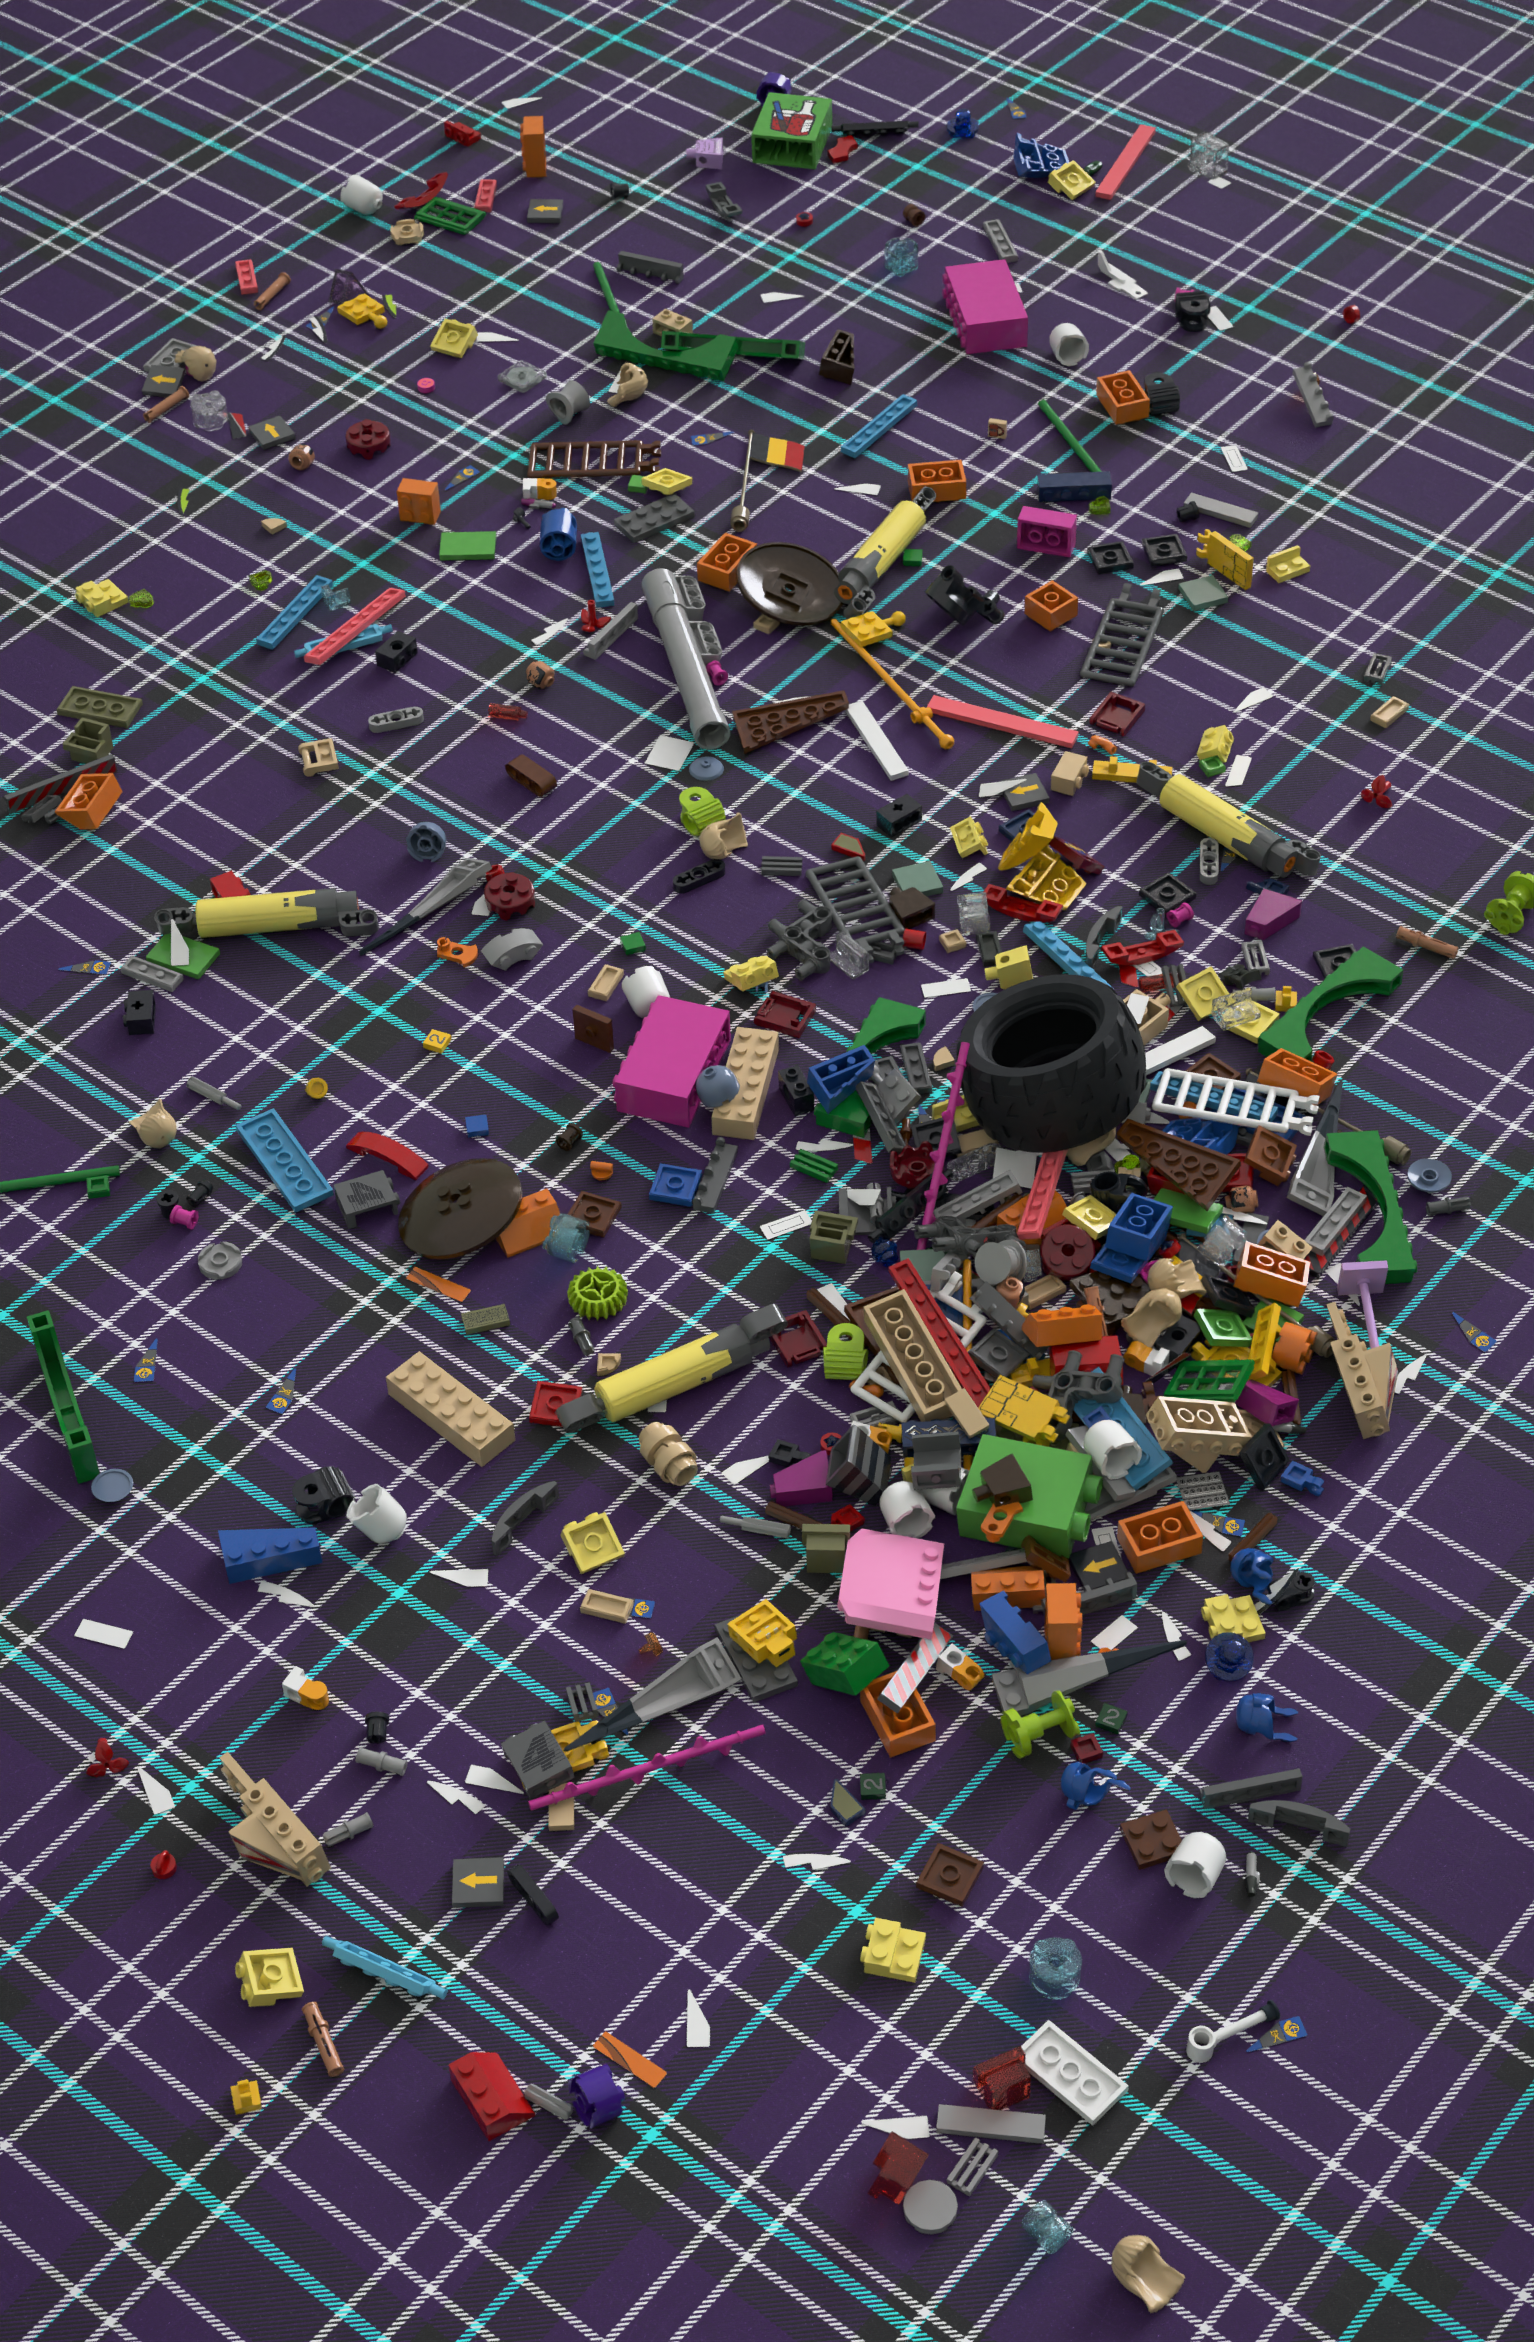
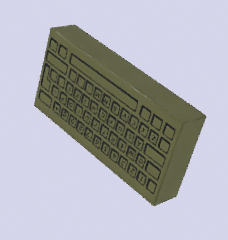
(485, 1319)

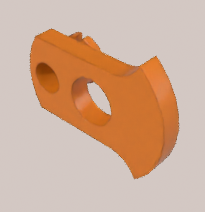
(446, 948)
(997, 1528)

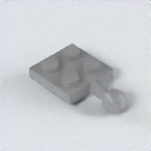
(896, 1093)

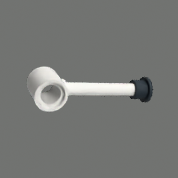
(1209, 2038)

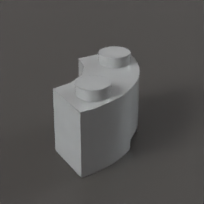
(511, 948)

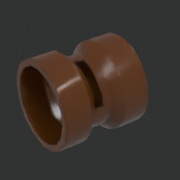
(914, 215)

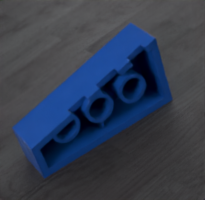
(267, 1551)

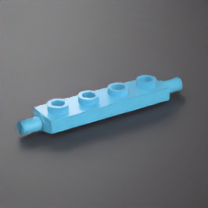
(368, 636)
(378, 1966)

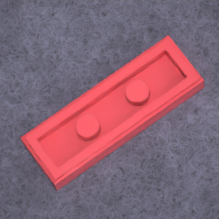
(485, 195)
(246, 277)

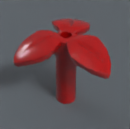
(589, 618)
(1379, 787)
(104, 1755)

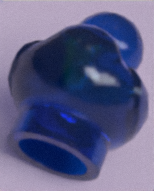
(885, 1252)

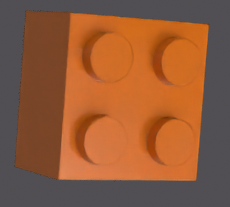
(418, 501)
(1051, 605)

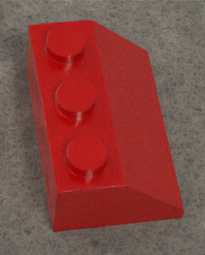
(1093, 1354)
(490, 2093)

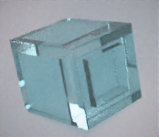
(336, 599)

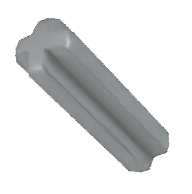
(548, 2101)

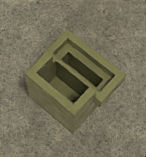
(89, 742)
(831, 1236)
(825, 1547)

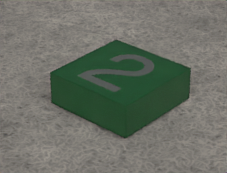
(1111, 1718)
(872, 1786)

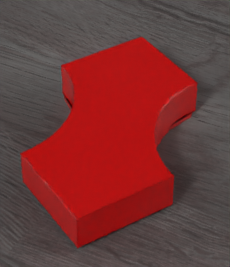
(842, 149)

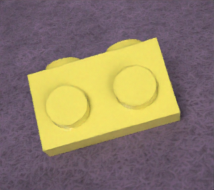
(1216, 742)

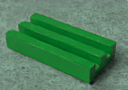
(816, 1163)

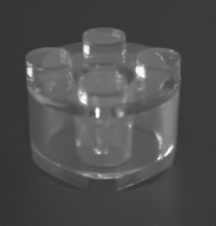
(209, 411)
(973, 913)
(1222, 1241)

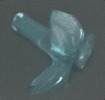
(1157, 925)

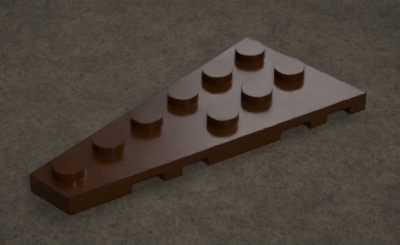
(773, 721)

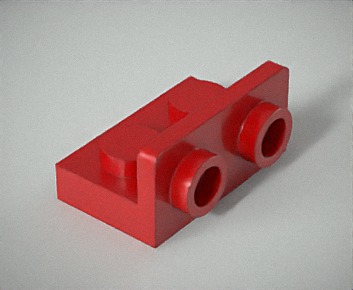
(461, 133)

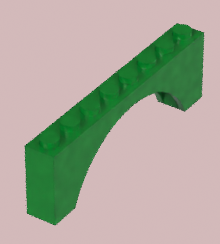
(746, 346)
(708, 360)
(1360, 974)
(885, 1025)
(1364, 1158)
(62, 1397)

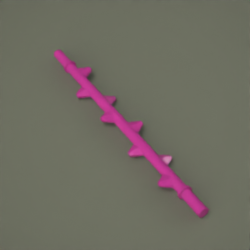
(939, 1155)
(637, 1772)

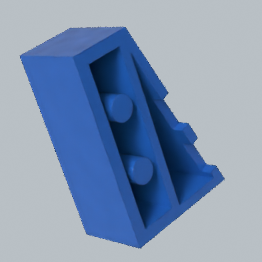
(838, 1077)
(1013, 1636)

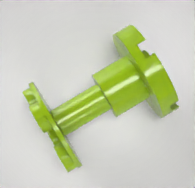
(1507, 913)
(1030, 1727)

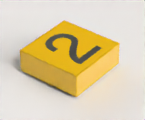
(437, 1041)

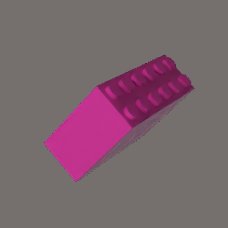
(985, 306)
(667, 1058)

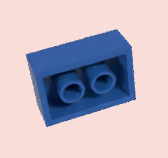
(1138, 1226)

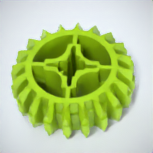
(597, 1293)

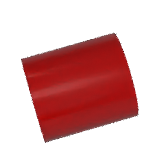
(914, 939)

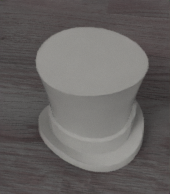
(568, 401)
(1001, 1260)

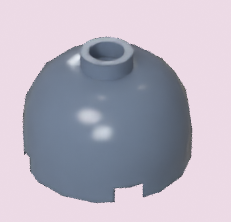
(426, 841)
(716, 1085)

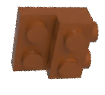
(1270, 1155)

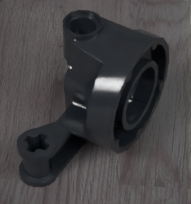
(961, 601)

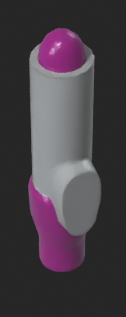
(536, 504)

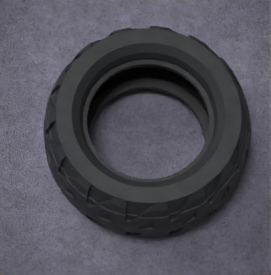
(1052, 1063)

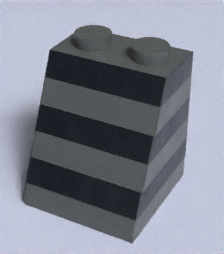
(859, 1466)

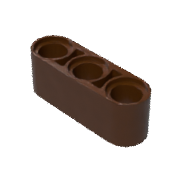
(531, 775)

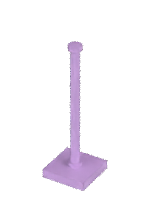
(1364, 1279)

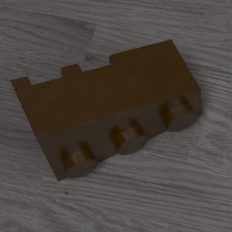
(838, 358)

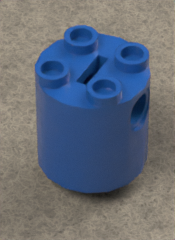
(558, 534)

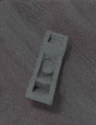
(721, 202)
(1107, 923)
(539, 1497)
(1300, 1814)

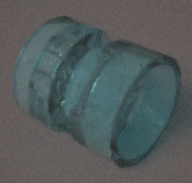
(1050, 2229)

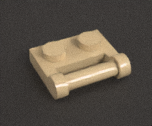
(324, 754)

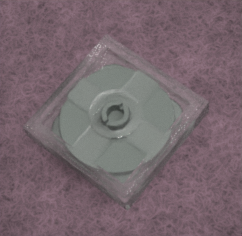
(522, 376)

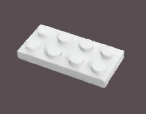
(1072, 2073)

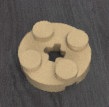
(407, 232)

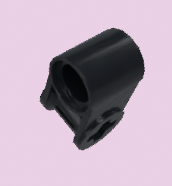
(1296, 1592)

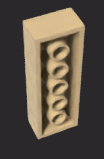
(752, 1062)
(912, 1355)
(450, 1409)

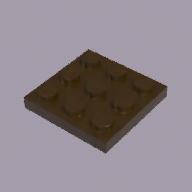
(1115, 1294)

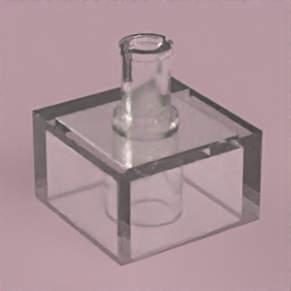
(1209, 156)

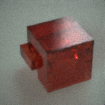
(1003, 2079)
(899, 2167)

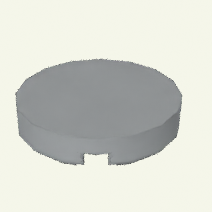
(220, 1260)
(930, 2206)

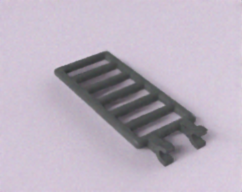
(1144, 646)
(892, 935)

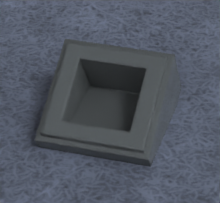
(1099, 1162)

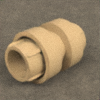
(668, 1454)

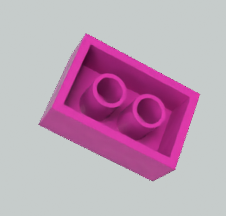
(1046, 531)

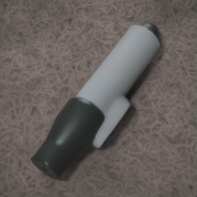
(1290, 1428)
(1252, 1876)

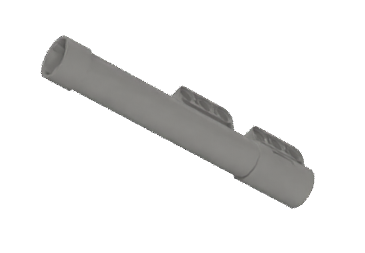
(690, 645)

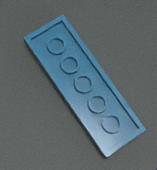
(284, 1160)
(1153, 1458)

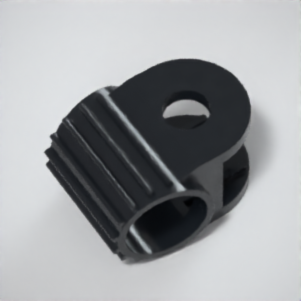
(1192, 307)
(1162, 396)
(1111, 1191)
(327, 1490)

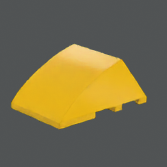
(1035, 836)
(1047, 879)

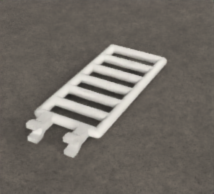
(1288, 1121)
(968, 1335)

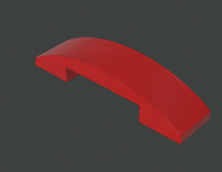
(435, 185)
(1019, 908)
(1144, 952)
(389, 1150)

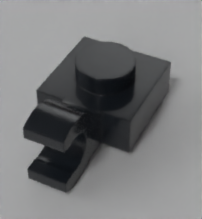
(786, 1454)

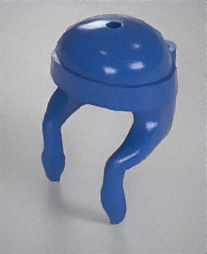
(1253, 1569)
(1255, 1715)
(1079, 1786)

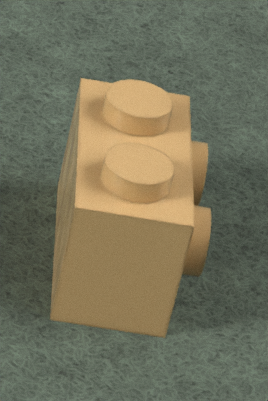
(671, 321)
(1069, 773)
(1285, 1241)

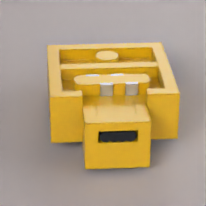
(764, 1633)

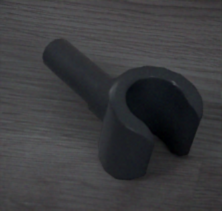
(519, 514)

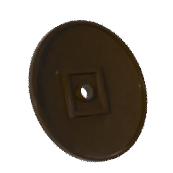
(778, 566)
(486, 1204)

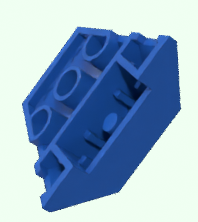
(1035, 159)
(1209, 1134)

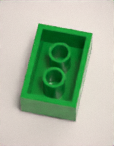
(844, 1663)

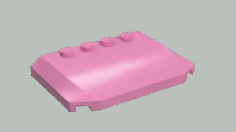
(891, 1583)

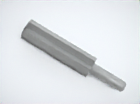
(211, 1092)
(759, 1526)

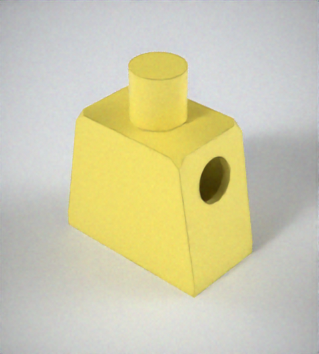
(1011, 967)

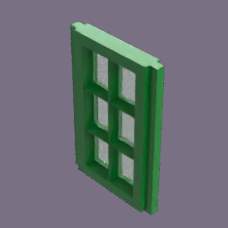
(450, 215)
(1223, 1379)

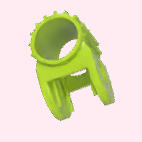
(700, 813)
(845, 1358)

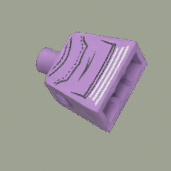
(707, 153)

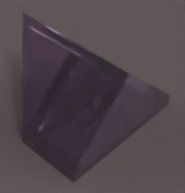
(345, 287)

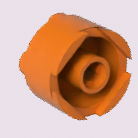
(1294, 1347)

